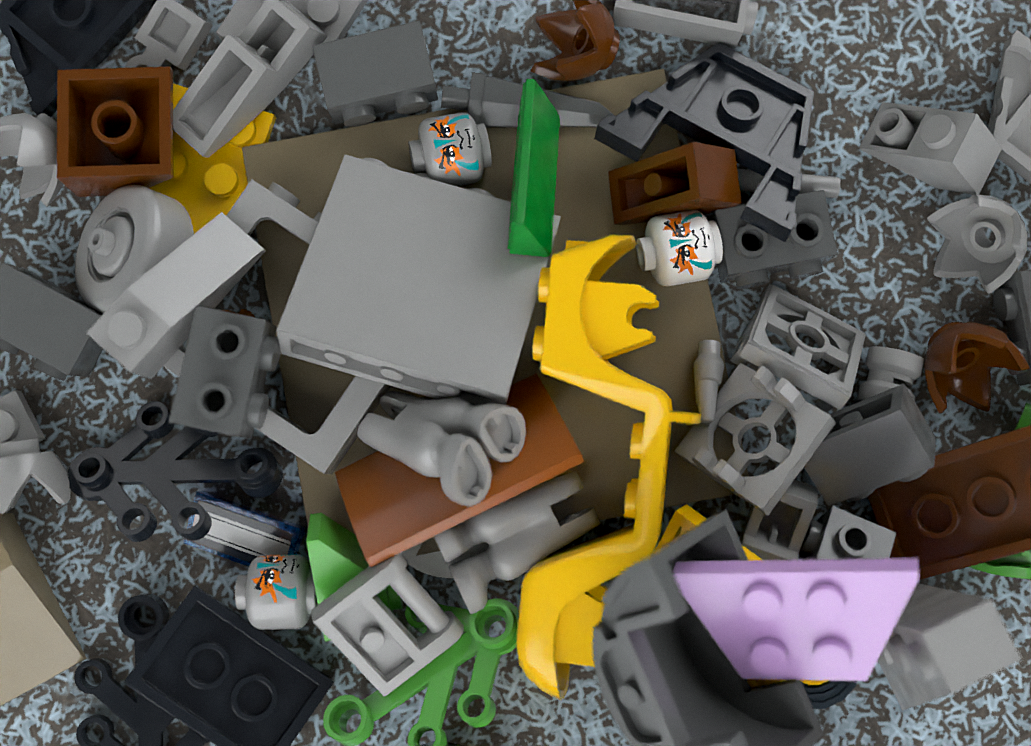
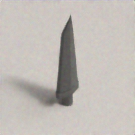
(498, 102)

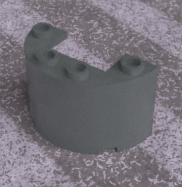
(667, 672)

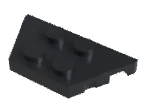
(63, 37)

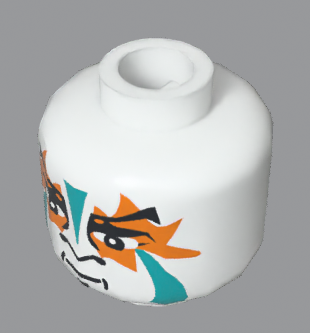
(680, 248)

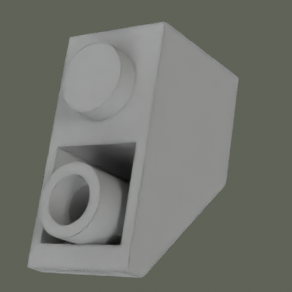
(933, 145)

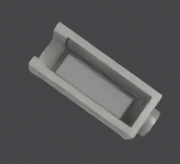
(690, 19)

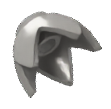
(36, 147)
(966, 247)
(24, 460)

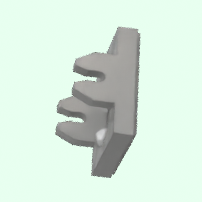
(836, 340)
(766, 489)

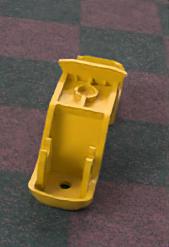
(582, 330)

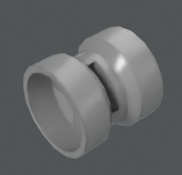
(889, 369)

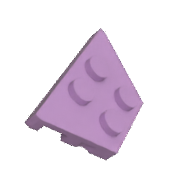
(799, 613)

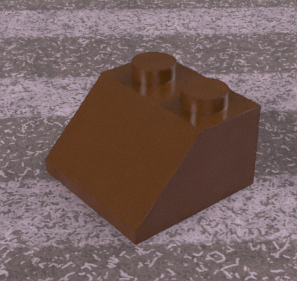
(114, 128)

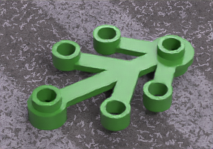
(438, 679)

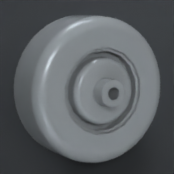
(126, 239)

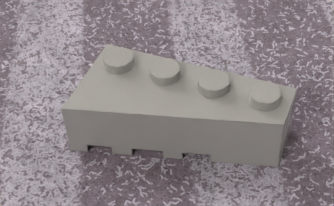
(944, 645)

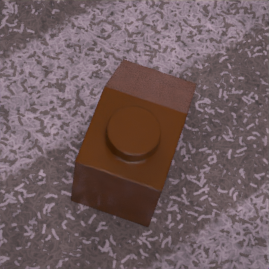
(674, 182)

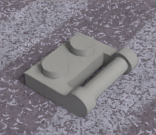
(374, 636)

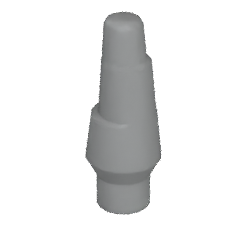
(707, 378)

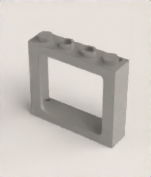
(339, 431)

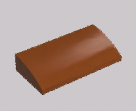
(400, 508)

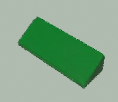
(534, 174)

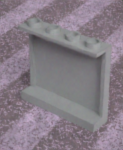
(413, 286)

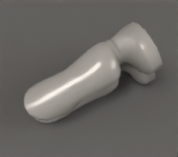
(446, 440)
(517, 534)

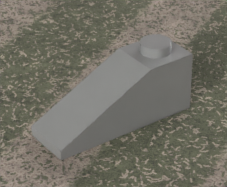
(159, 307)

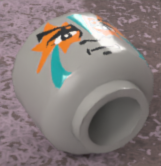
(451, 149)
(277, 592)

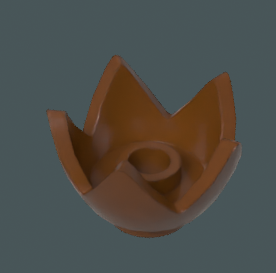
(584, 38)
(962, 360)

